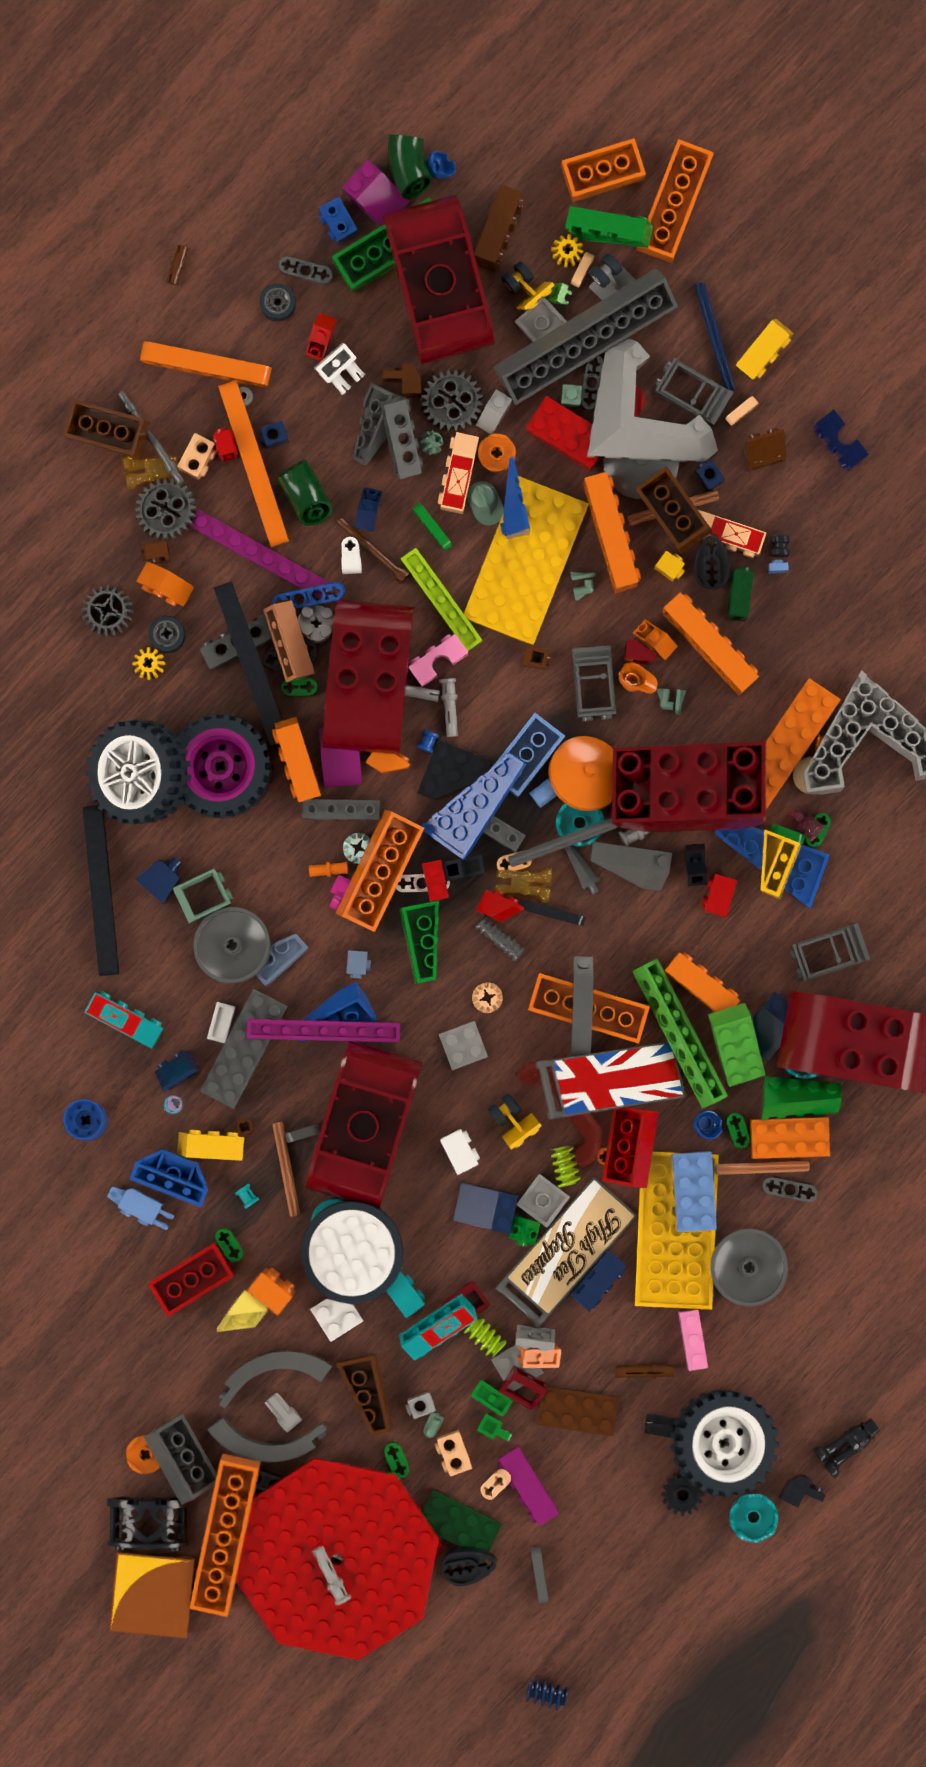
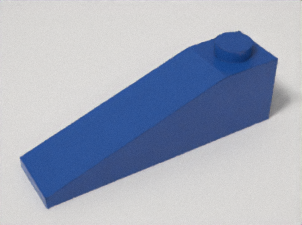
(515, 516)
(345, 1005)

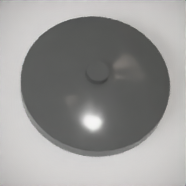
(631, 473)
(232, 945)
(749, 1267)

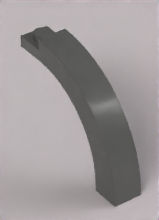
(582, 1006)
(281, 1359)
(261, 1451)

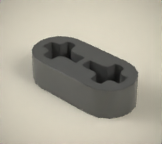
(303, 1133)

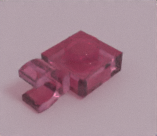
(809, 825)

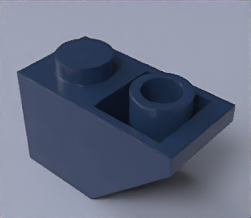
(368, 509)

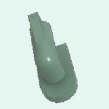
(579, 592)
(664, 695)
(433, 1425)

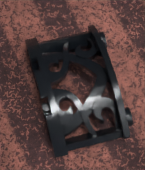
(127, 1504)

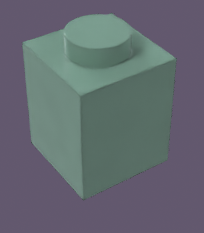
(571, 396)

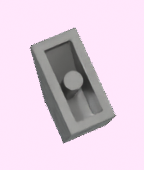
(494, 412)

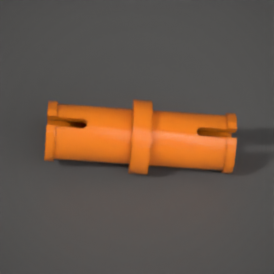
(328, 869)

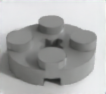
(322, 615)

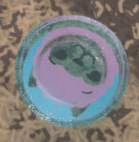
(173, 1104)

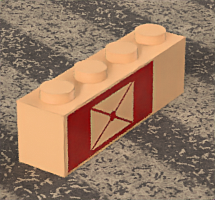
(459, 473)
(735, 535)

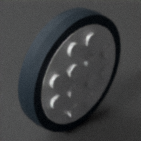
(352, 1252)

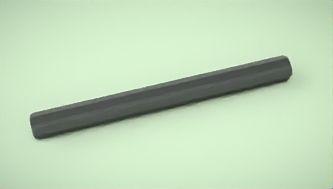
(561, 842)

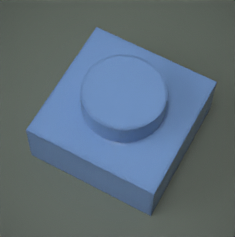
(777, 566)

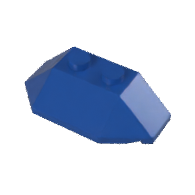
(172, 1176)

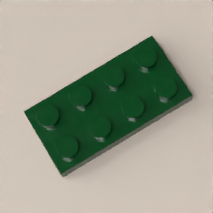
(459, 1522)

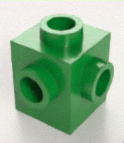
(524, 1231)

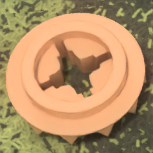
(482, 1005)

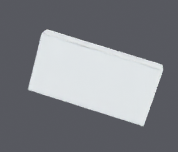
(221, 1022)

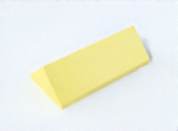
(243, 1314)

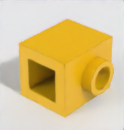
(670, 566)

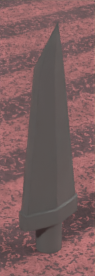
(583, 871)

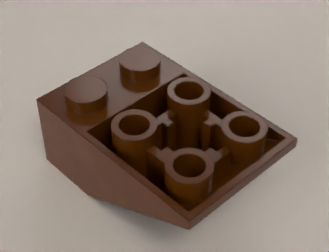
(764, 449)

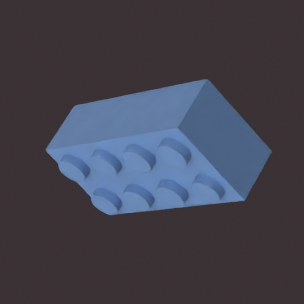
(533, 746)
(694, 1191)

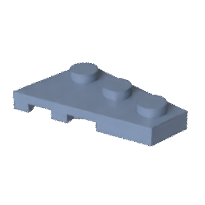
(281, 957)

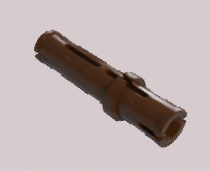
(645, 1371)

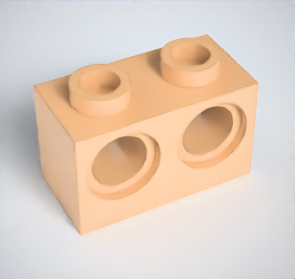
(191, 454)
(459, 1451)

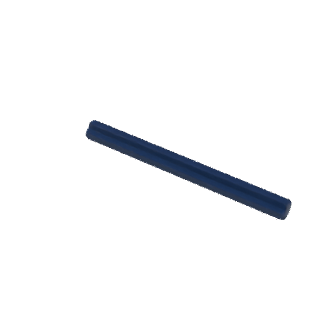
(715, 337)

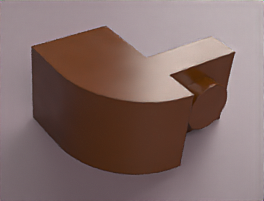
(408, 376)

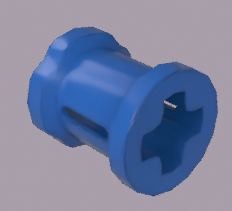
(427, 741)

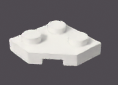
(336, 1317)

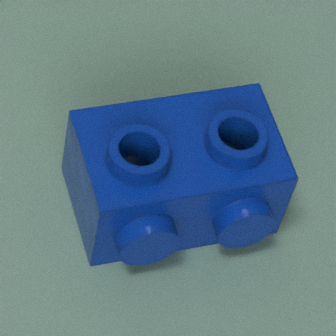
(338, 221)

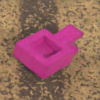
(339, 889)

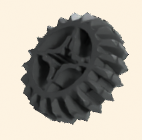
(110, 602)

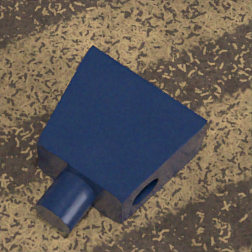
(161, 879)

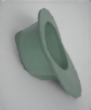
(485, 503)

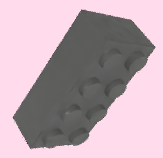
(181, 1458)

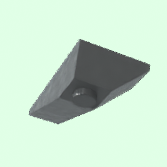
(373, 428)
(640, 866)

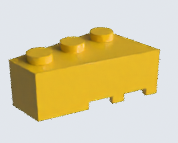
(765, 349)
(777, 864)
(210, 1145)

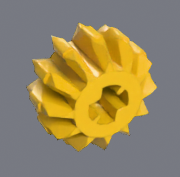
(560, 247)
(142, 662)

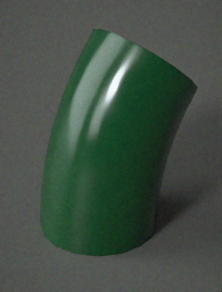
(408, 165)
(305, 493)

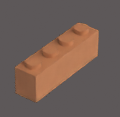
(288, 641)

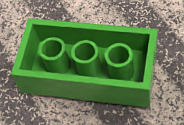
(736, 1044)

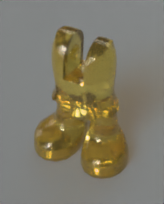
(153, 470)
(521, 880)

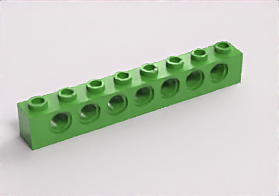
(679, 1033)

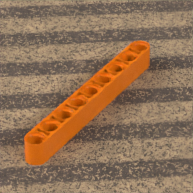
(253, 463)

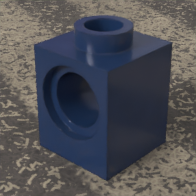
(277, 427)
(709, 484)

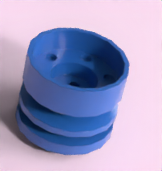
(74, 1120)

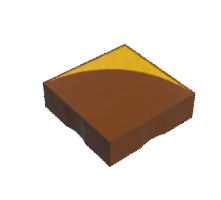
(152, 1593)

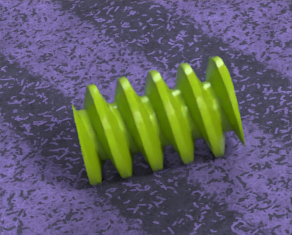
(565, 1165)
(485, 1337)

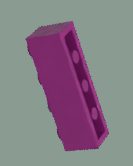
(528, 1485)

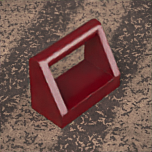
(638, 653)
(468, 1288)
(526, 1380)

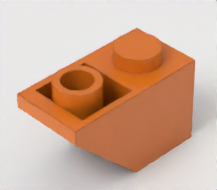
(655, 639)
(387, 763)

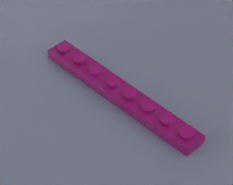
(256, 552)
(322, 1030)

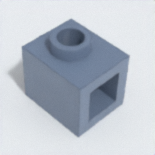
(357, 964)

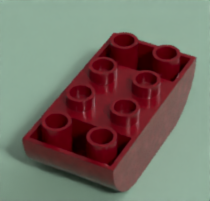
(439, 279)
(689, 787)
(363, 1124)

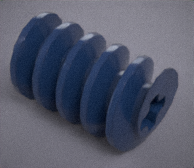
(545, 1693)

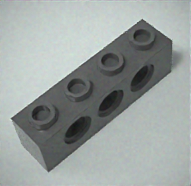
(390, 409)
(215, 660)
(341, 810)

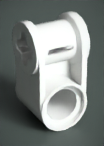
(351, 559)

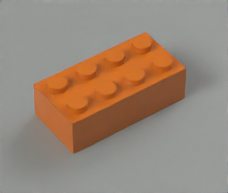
(603, 170)
(298, 762)
(700, 984)
(789, 1137)
(272, 1290)

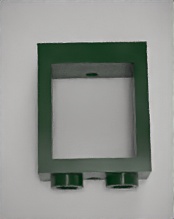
(740, 594)

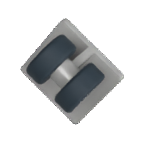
(609, 277)

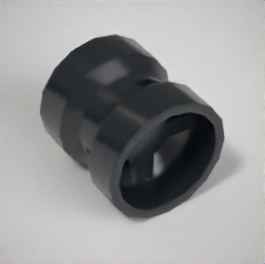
(780, 546)

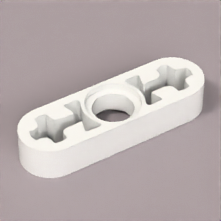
(416, 877)

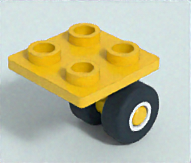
(521, 279)
(527, 1127)

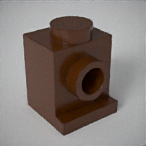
(156, 552)
(531, 652)

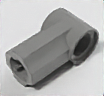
(286, 1415)

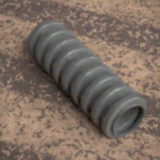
(500, 938)

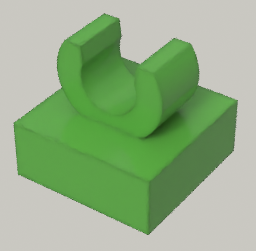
(558, 294)

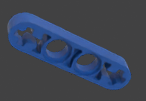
(308, 594)

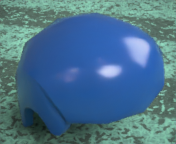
(440, 166)
(707, 1125)

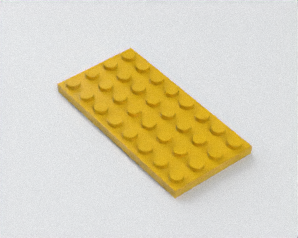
(525, 570)
(670, 1263)

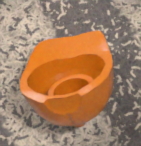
(635, 678)

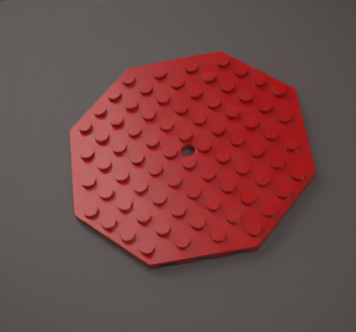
(383, 1549)

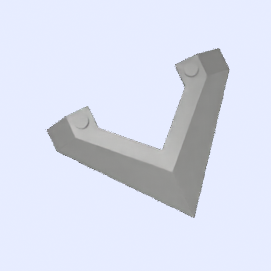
(620, 434)
(865, 710)

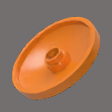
(583, 773)

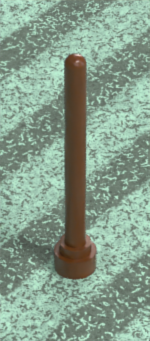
(400, 573)

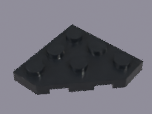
(451, 770)

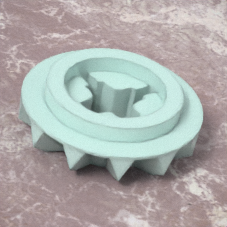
(353, 839)

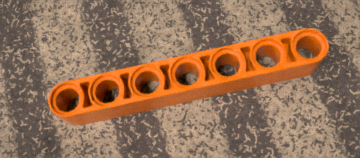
(205, 364)

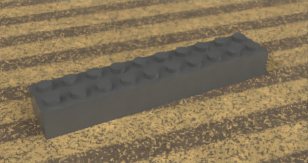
(585, 336)

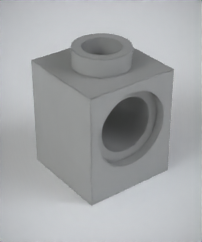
(427, 1399)

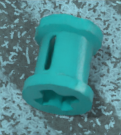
(247, 1196)

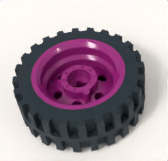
(254, 768)

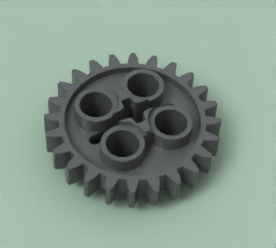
(441, 414)
(174, 494)

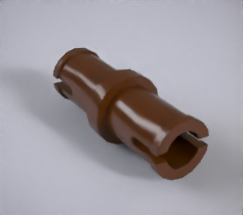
(177, 265)

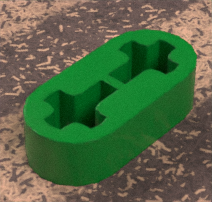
(300, 692)
(787, 833)
(820, 837)
(742, 1128)
(233, 1242)
(400, 1457)

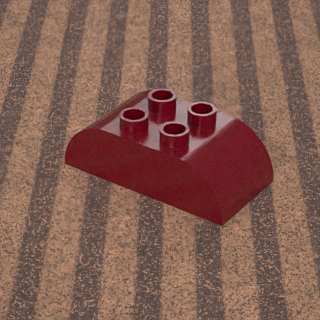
(367, 677)
(854, 1041)

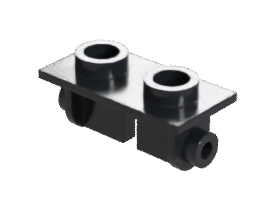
(659, 1425)

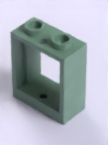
(191, 917)

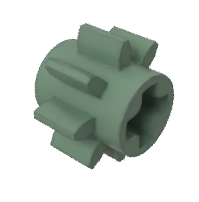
(431, 442)

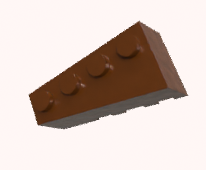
(368, 1391)

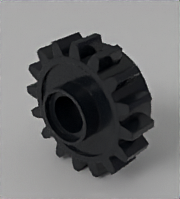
(678, 1504)

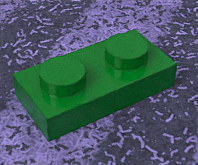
(491, 1398)

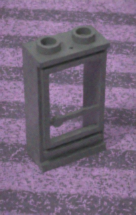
(715, 403)
(587, 657)
(854, 943)

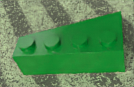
(608, 227)
(421, 938)
(799, 1097)

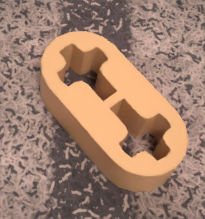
(582, 269)
(741, 411)
(518, 867)
(498, 1487)

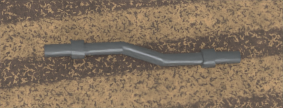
(170, 466)

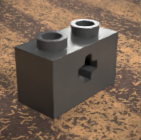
(504, 834)

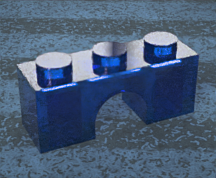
(848, 455)

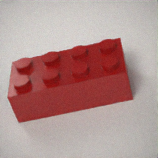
(563, 432)
(630, 1147)
(191, 1279)

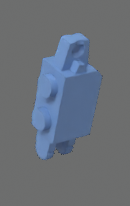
(139, 1205)

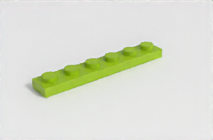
(441, 599)

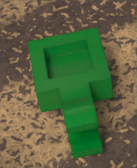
(491, 1427)

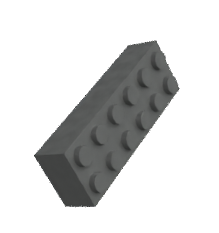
(241, 1055)

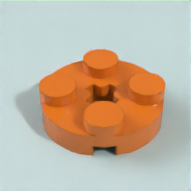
(488, 445)
(134, 1455)

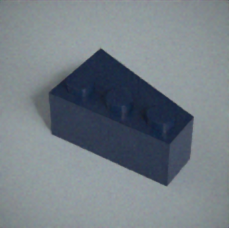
(598, 1280)

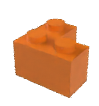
(164, 584)

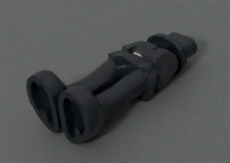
(857, 1437)

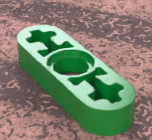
(432, 527)

